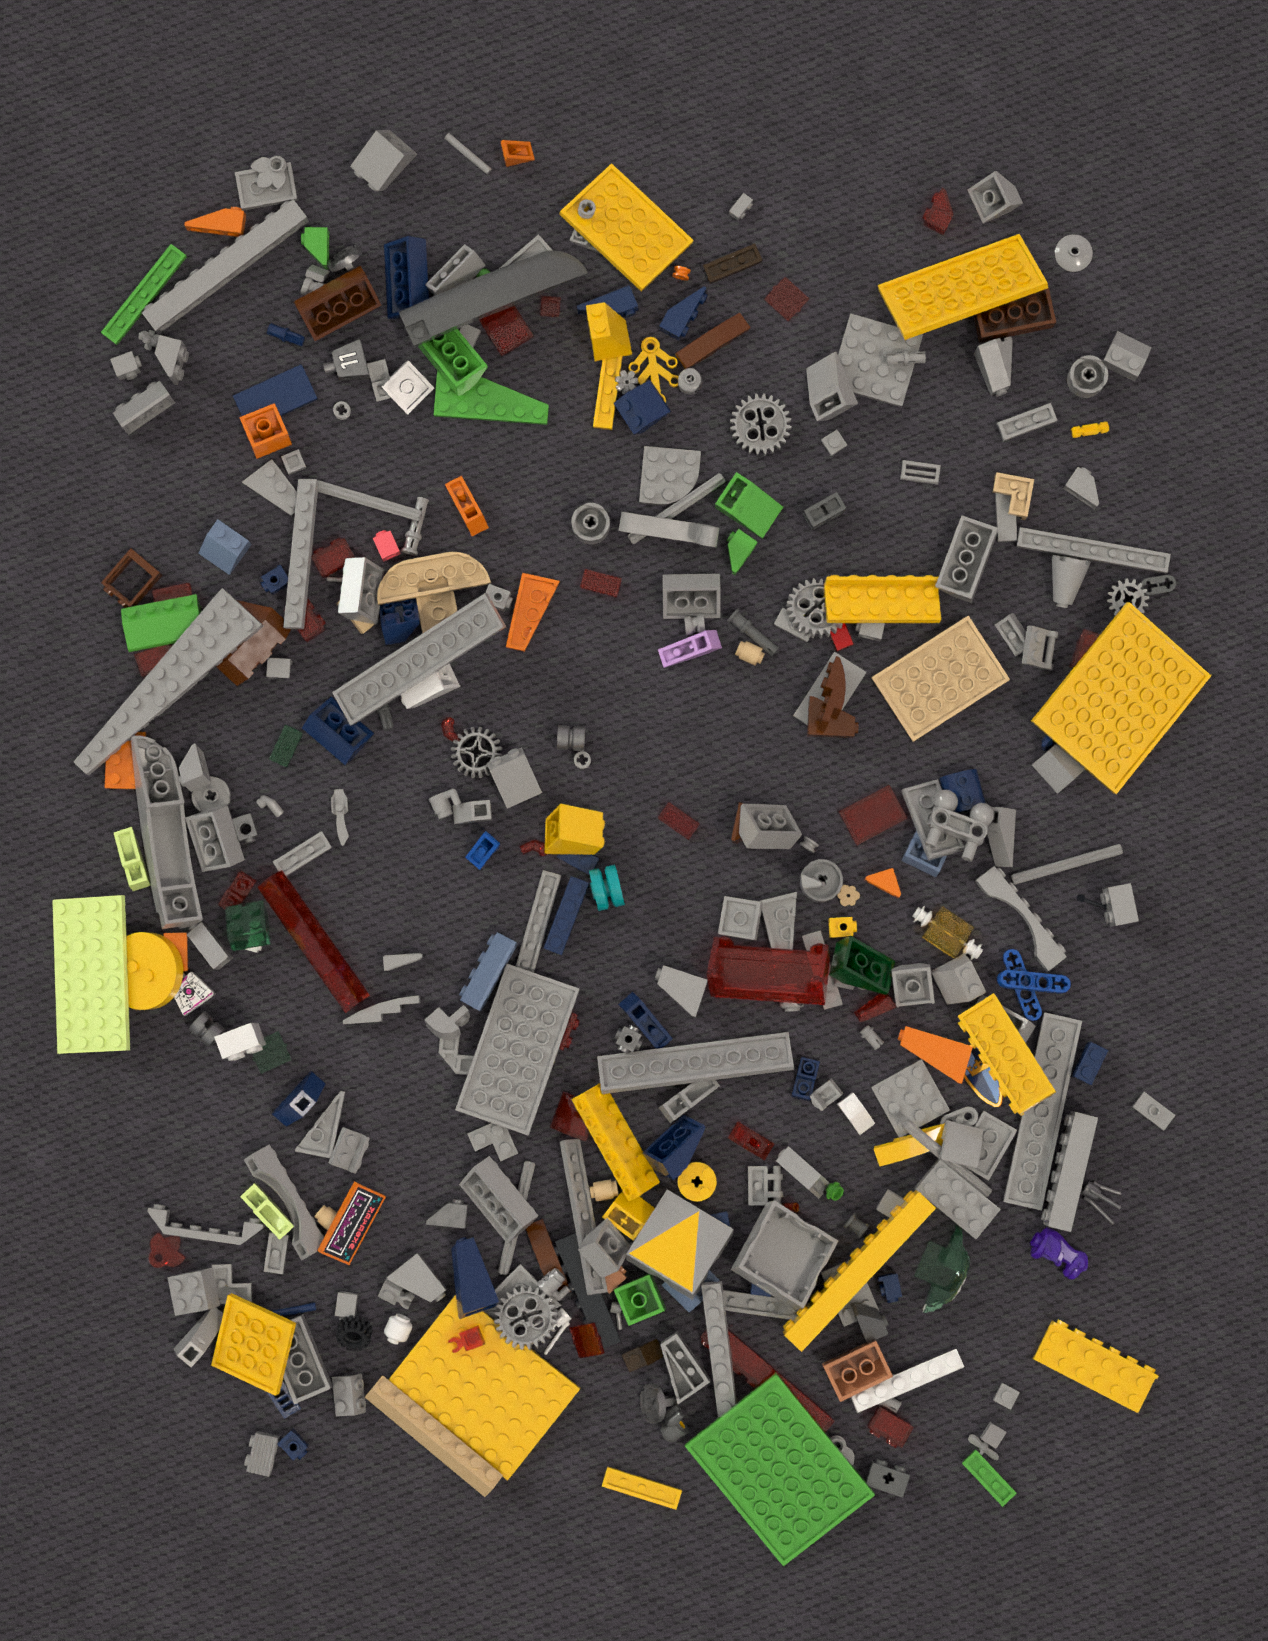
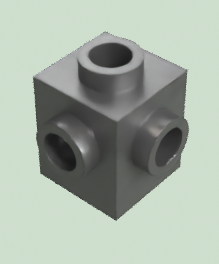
(623, 1045)

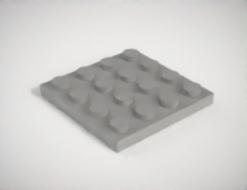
(865, 362)

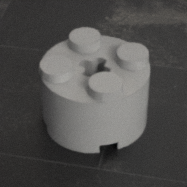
(1096, 372)
(583, 515)

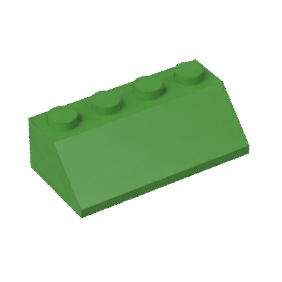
(455, 360)
(158, 622)

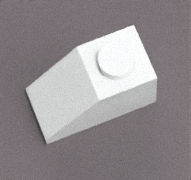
(856, 1113)

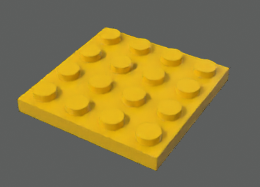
(253, 1344)

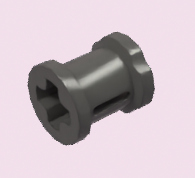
(856, 1225)

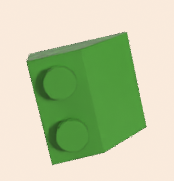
(640, 1299)

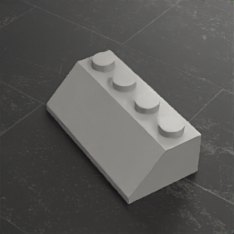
(966, 558)
(498, 1199)

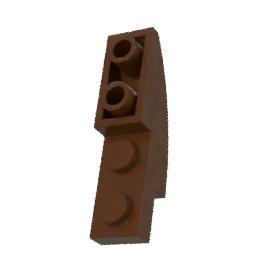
(834, 692)

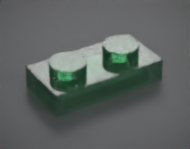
(286, 746)

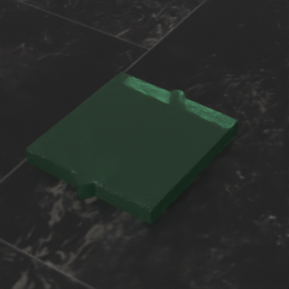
(273, 1053)

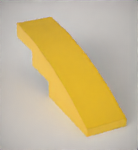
(906, 1146)

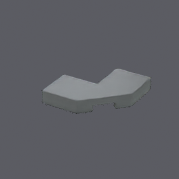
(449, 1051)

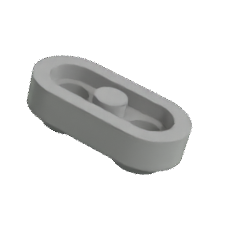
(958, 1116)

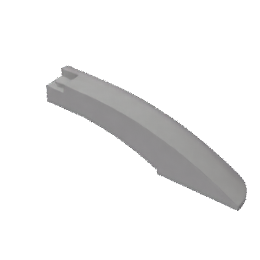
(164, 834)

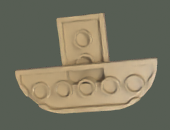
(432, 583)

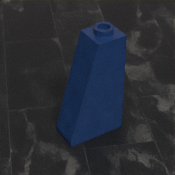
(471, 1279)

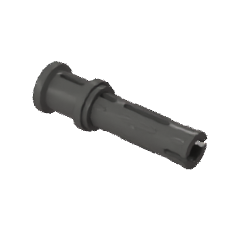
(745, 626)

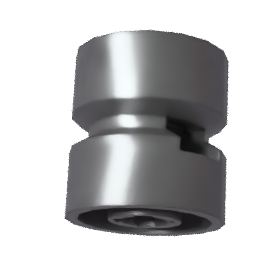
(571, 738)
(206, 1029)

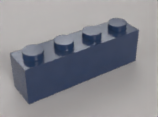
(566, 915)

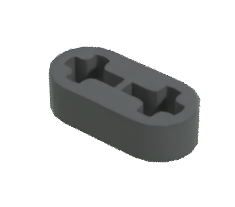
(1159, 589)

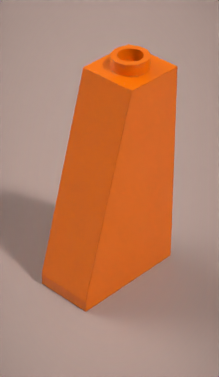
(941, 1053)

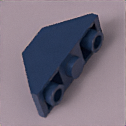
(300, 1100)

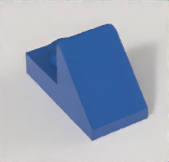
(483, 850)

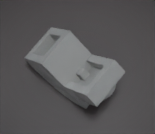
(447, 1027)

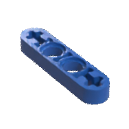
(1033, 981)
(1025, 982)

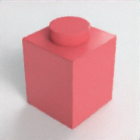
(386, 545)

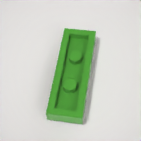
(988, 1477)

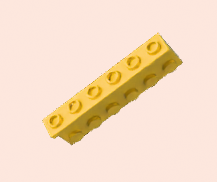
(882, 599)
(1006, 1054)
(616, 1142)
(1095, 1365)

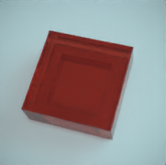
(550, 306)

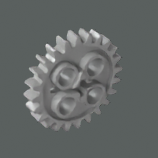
(777, 422)
(806, 596)
(532, 1334)

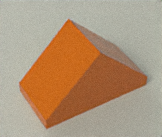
(516, 152)
(885, 881)

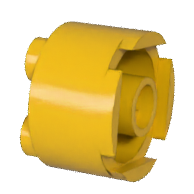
(703, 1190)

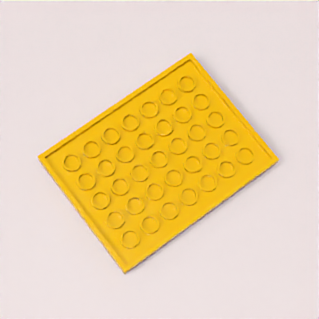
(1121, 698)
(486, 1396)

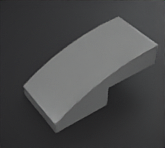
(378, 374)

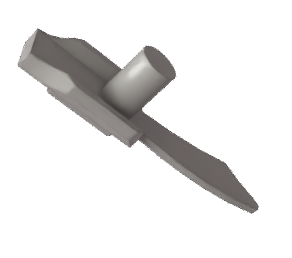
(339, 807)

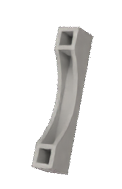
(1045, 948)
(267, 1167)

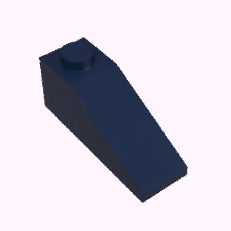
(620, 301)
(645, 1021)

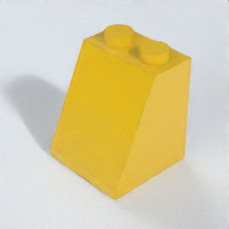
(607, 332)
(574, 831)

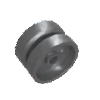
(832, 877)

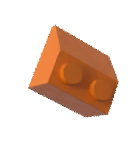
(265, 430)

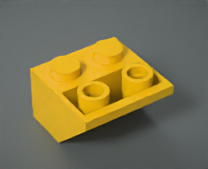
(629, 1215)

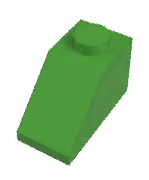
(317, 244)
(739, 549)

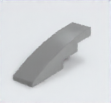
(376, 1012)

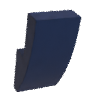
(805, 1079)

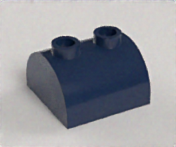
(966, 787)

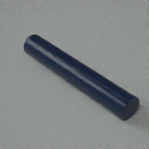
(296, 1309)

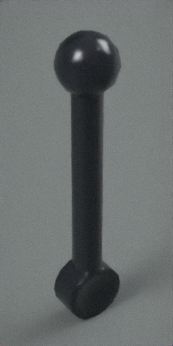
(1081, 898)

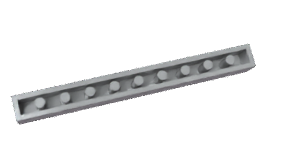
(225, 266)

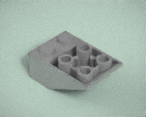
(829, 388)

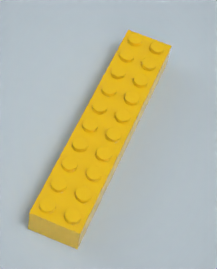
(858, 1270)

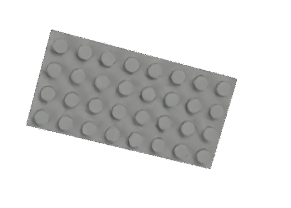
(517, 1049)

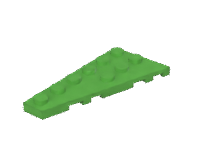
(488, 402)

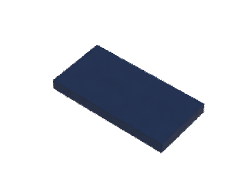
(287, 390)

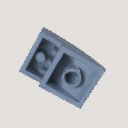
(917, 858)

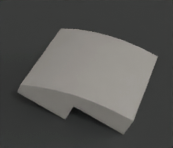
(961, 1144)

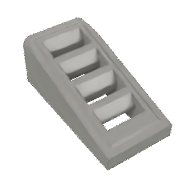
(395, 961)

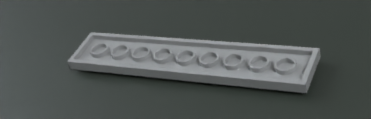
(419, 659)
(695, 1063)
(1041, 1123)

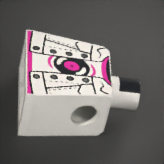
(192, 993)

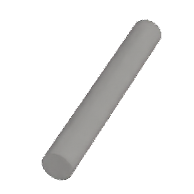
(467, 153)

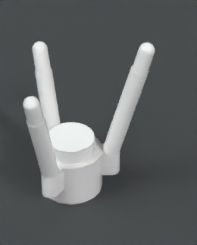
(563, 1321)

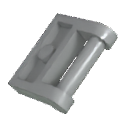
(1035, 646)

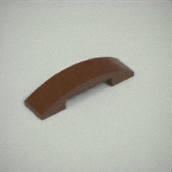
(544, 1249)

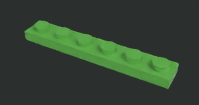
(143, 294)

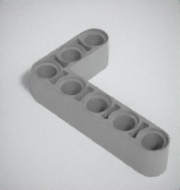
(669, 528)

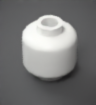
(398, 1328)

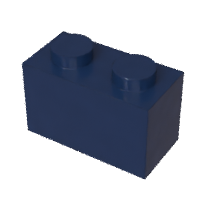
(1089, 1063)

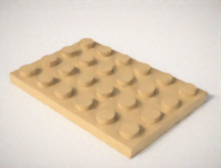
(940, 678)

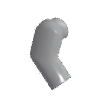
(271, 803)

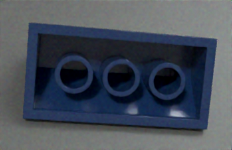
(405, 274)

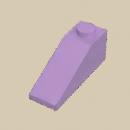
(690, 648)

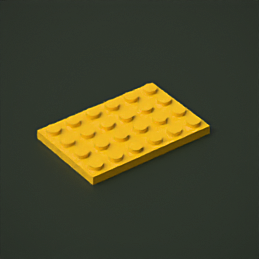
(627, 227)

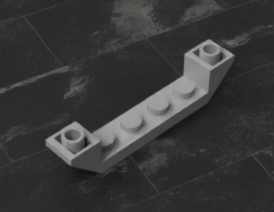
(161, 1218)

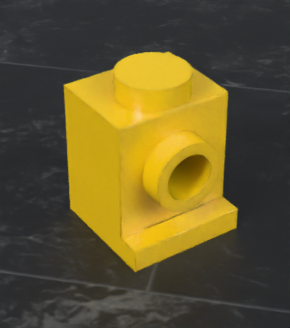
(834, 927)

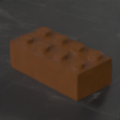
(337, 303)
(1016, 317)

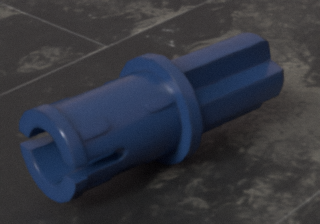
(285, 334)

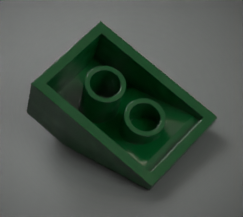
(861, 966)

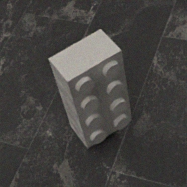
(957, 1198)
(304, 1369)

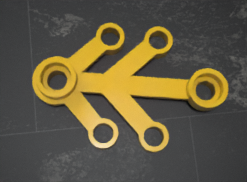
(653, 367)

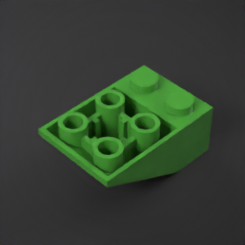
(748, 505)

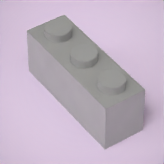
(456, 271)

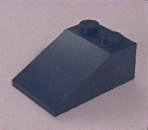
(675, 1147)

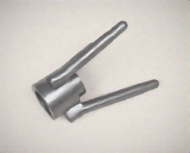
(1093, 1191)

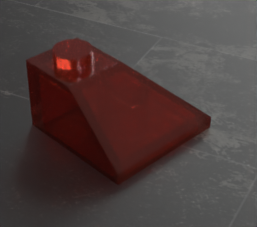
(568, 1118)

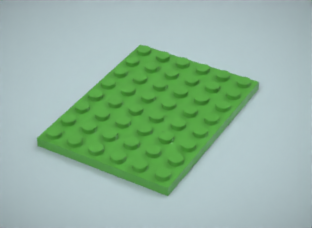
(779, 1469)

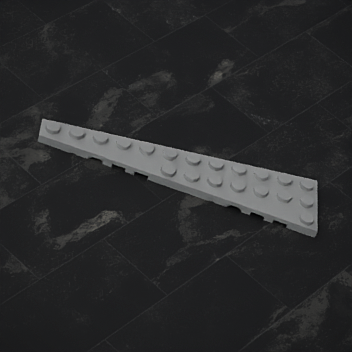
(201, 647)

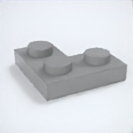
(495, 1135)
(225, 1285)

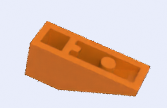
(222, 222)
(466, 506)

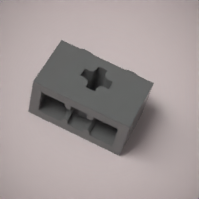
(894, 1486)

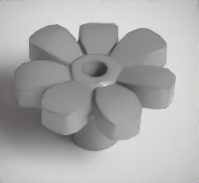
(149, 338)
(626, 381)

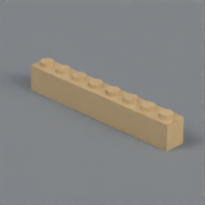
(434, 1436)

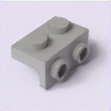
(349, 1395)

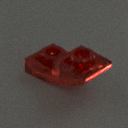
(238, 890)

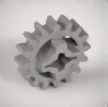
(1122, 587)

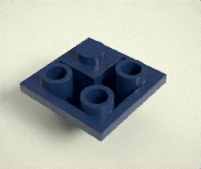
(399, 620)

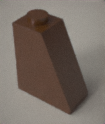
(839, 728)

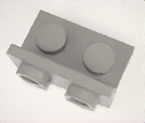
(349, 1150)

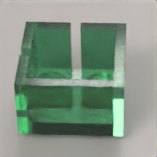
(247, 925)

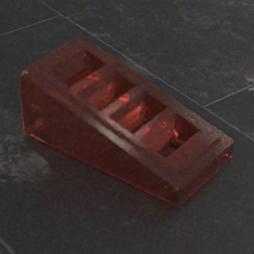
(875, 1007)

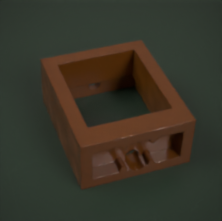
(118, 569)

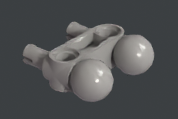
(957, 824)

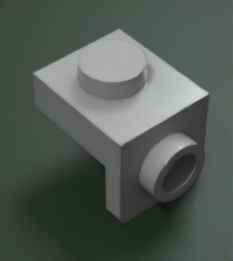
(825, 1094)

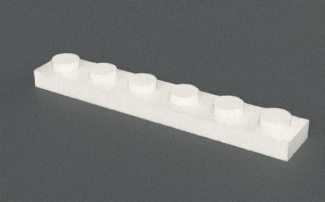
(908, 1380)

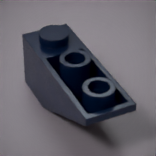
(679, 316)

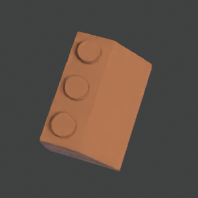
(857, 1370)

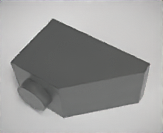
(870, 1322)

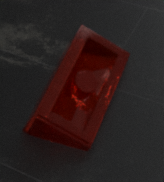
(678, 821)

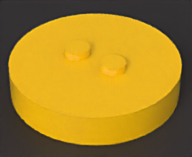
(152, 970)

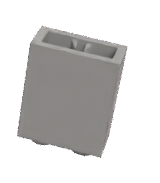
(514, 777)

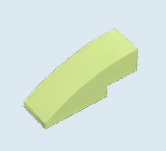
(132, 859)
(267, 1210)

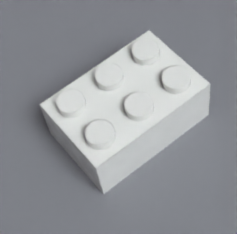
(239, 1041)

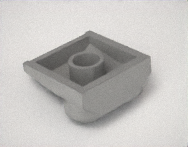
(913, 984)

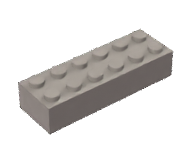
(1070, 1171)

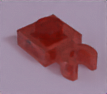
(469, 1338)

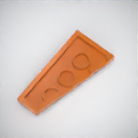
(530, 606)

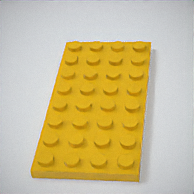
(962, 286)

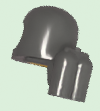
(673, 1427)

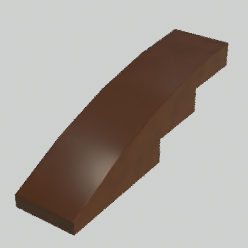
(712, 341)

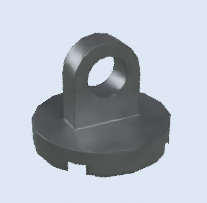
(345, 258)
(654, 1403)

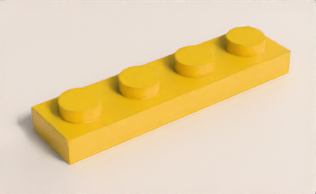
(607, 393)
(641, 1488)

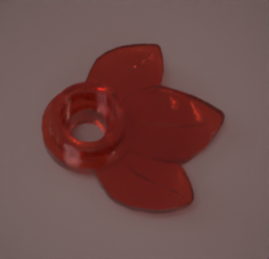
(168, 1249)

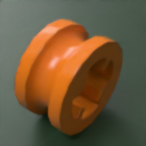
(681, 273)

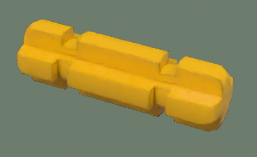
(1090, 429)

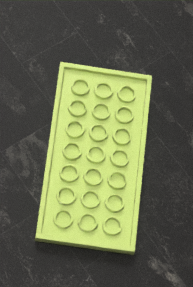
(91, 974)

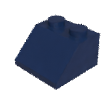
(642, 407)

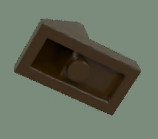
(643, 1355)

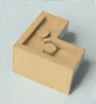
(1019, 489)

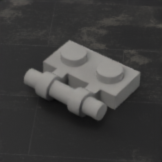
(758, 1185)

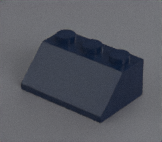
(335, 733)

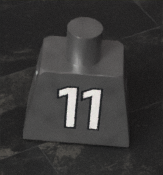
(348, 362)

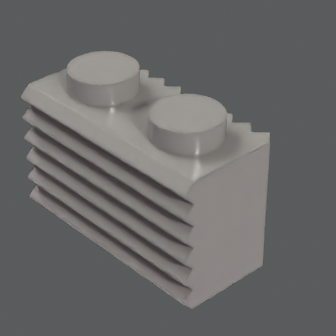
(262, 1454)

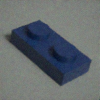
(580, 861)

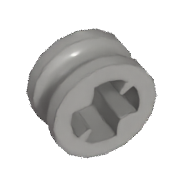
(589, 214)
(337, 414)
(578, 764)
(809, 844)

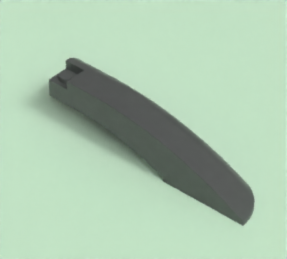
(489, 294)

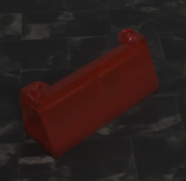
(768, 973)

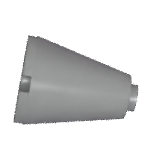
(1067, 578)

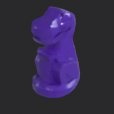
(1055, 1248)

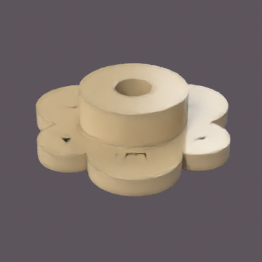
(854, 895)

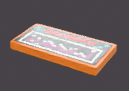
(351, 1223)

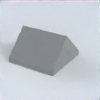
(1058, 768)

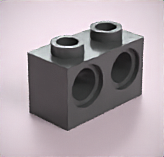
(824, 511)

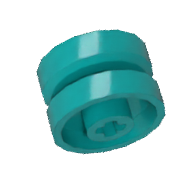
(605, 888)

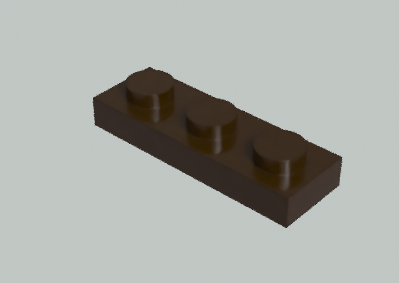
(732, 263)

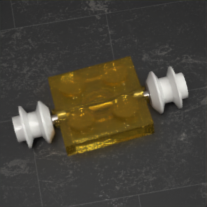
(948, 932)

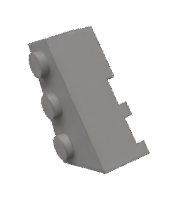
(683, 1367)

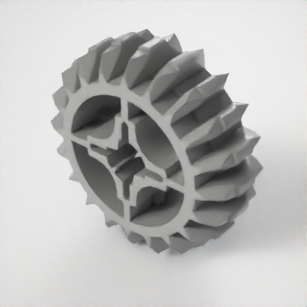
(479, 735)

